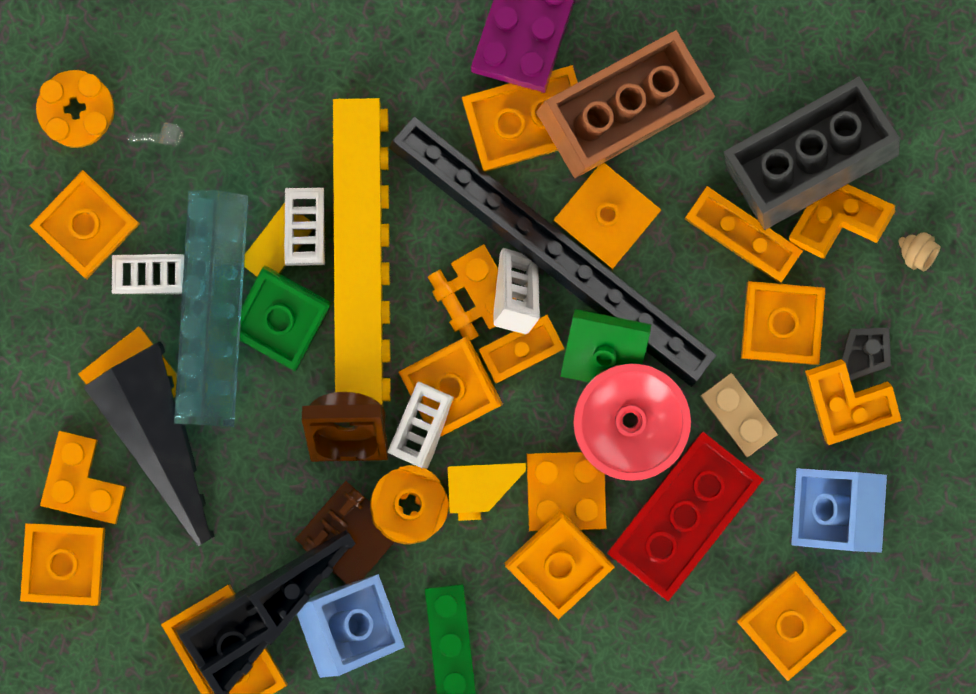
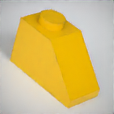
(480, 487)

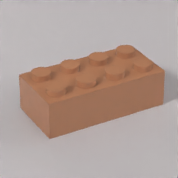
(625, 104)

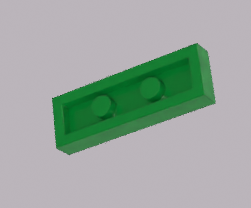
(450, 640)

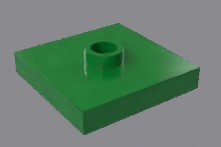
(281, 318)
(602, 343)

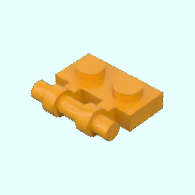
(479, 277)

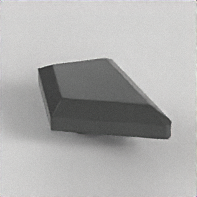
(866, 351)

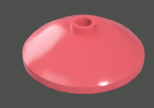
(655, 438)

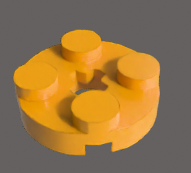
(56, 96)
(428, 494)

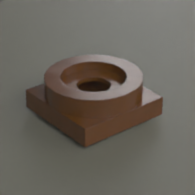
(335, 443)

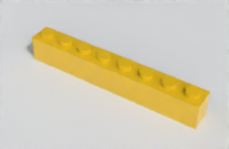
(358, 247)

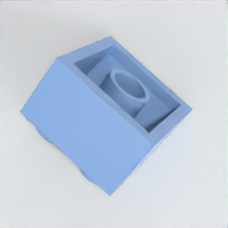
(839, 510)
(349, 626)

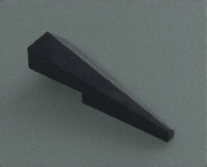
(141, 411)
(238, 630)

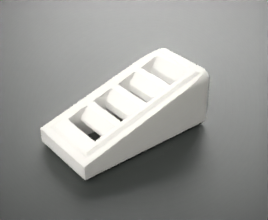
(304, 258)
(150, 260)
(512, 313)
(403, 433)

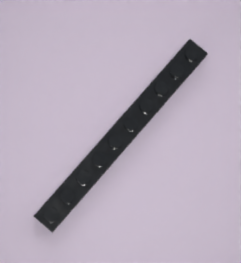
(548, 247)

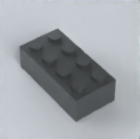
(812, 153)

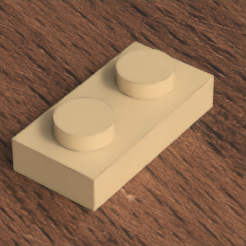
(738, 415)

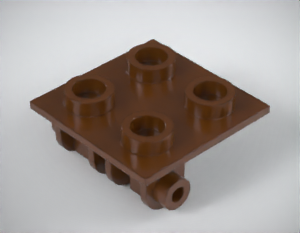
(348, 512)

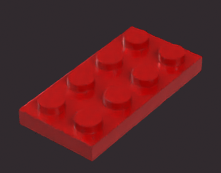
(685, 516)

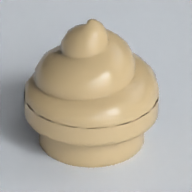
(919, 250)

